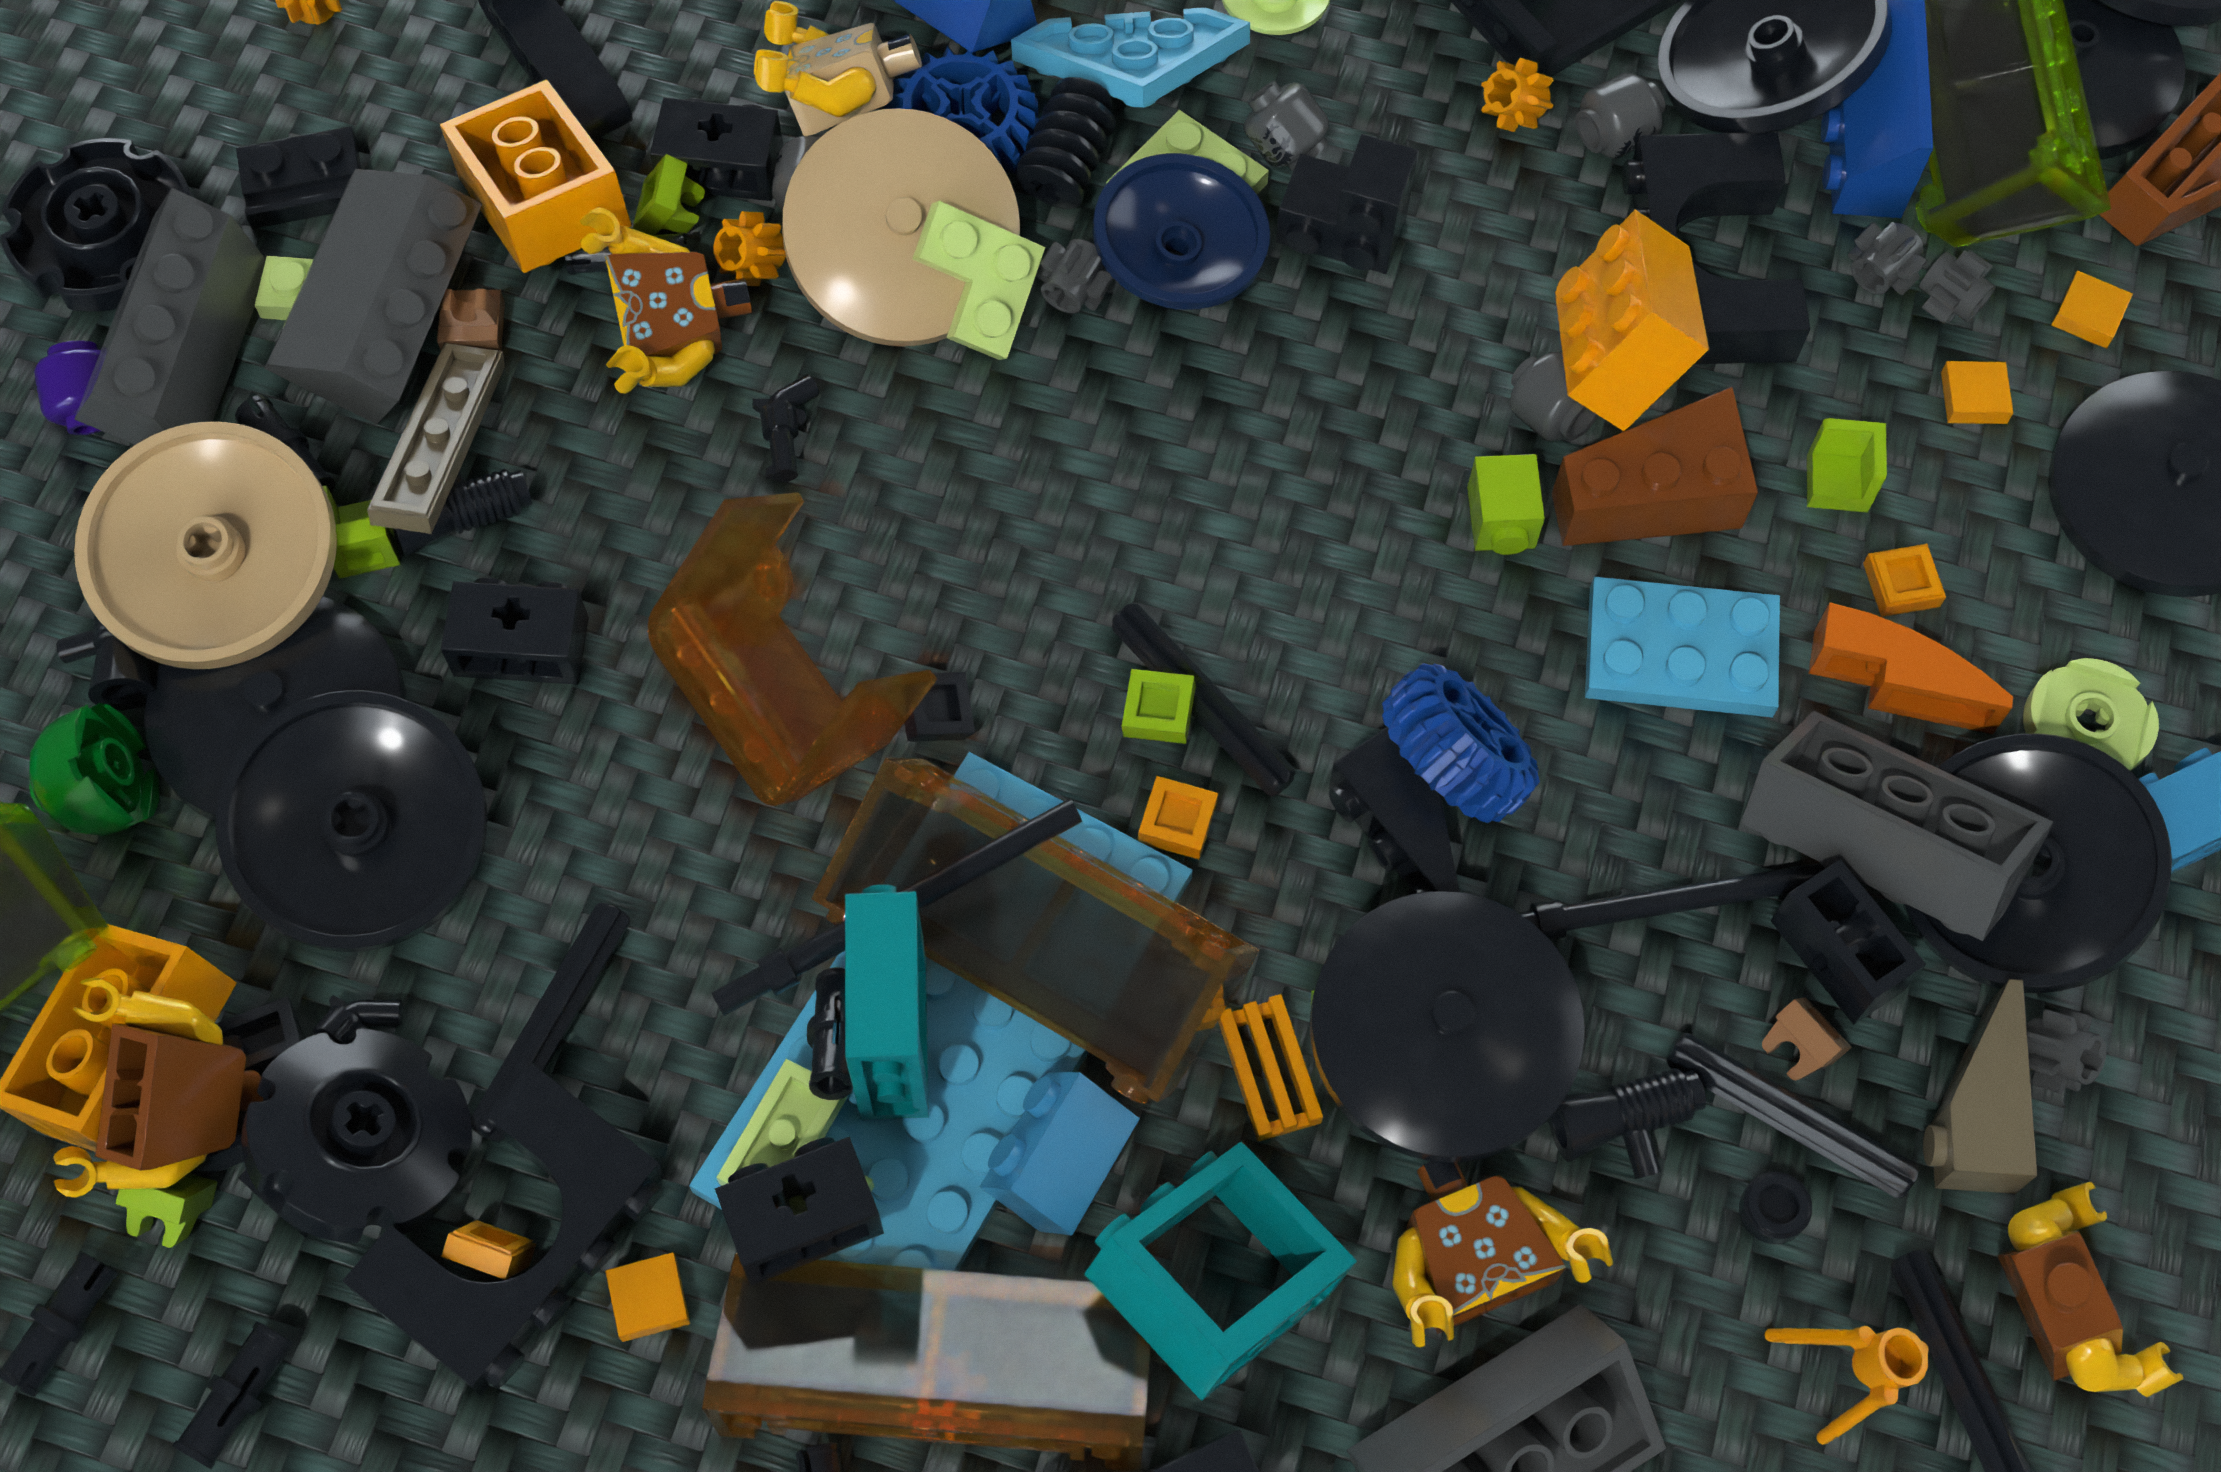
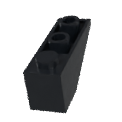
(1395, 813)

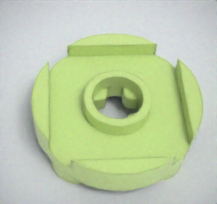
(2109, 692)

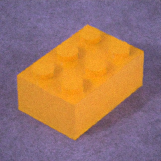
(533, 173)
(1629, 320)
(63, 1060)

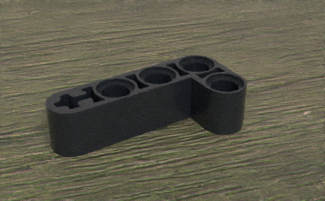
(554, 50)

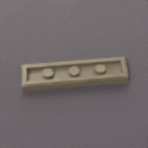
(436, 439)

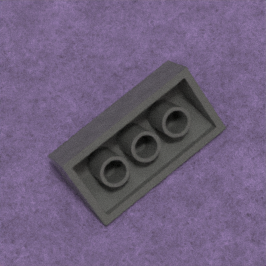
(374, 289)
(175, 323)
(1896, 823)
(1542, 1406)

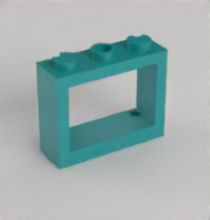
(886, 1004)
(1163, 1309)

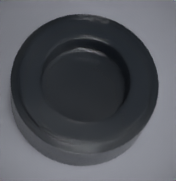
(1775, 1208)

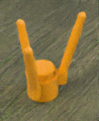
(1879, 1361)

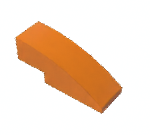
(1906, 671)

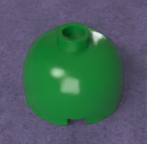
(90, 772)

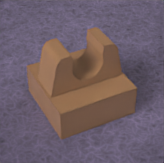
(472, 318)
(1811, 1033)

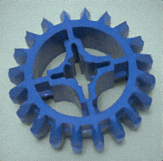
(968, 93)
(1460, 743)

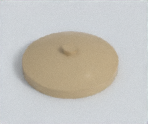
(861, 211)
(205, 545)

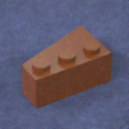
(2175, 175)
(1659, 478)

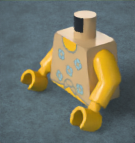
(830, 74)

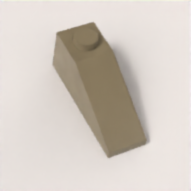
(1985, 1120)

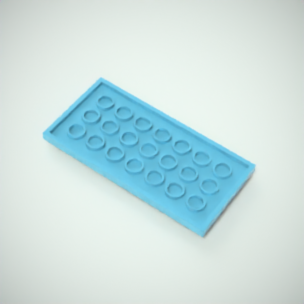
(978, 1076)

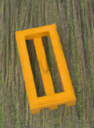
(1253, 1016)

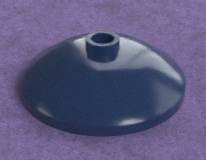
(1186, 208)

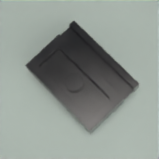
(296, 176)

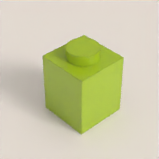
(1505, 503)

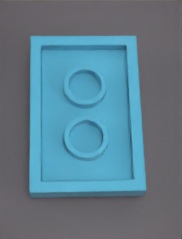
(1683, 647)

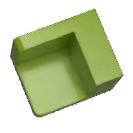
(1846, 465)
(359, 544)

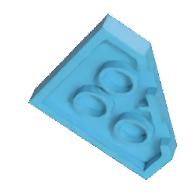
(1132, 54)

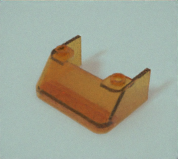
(750, 674)

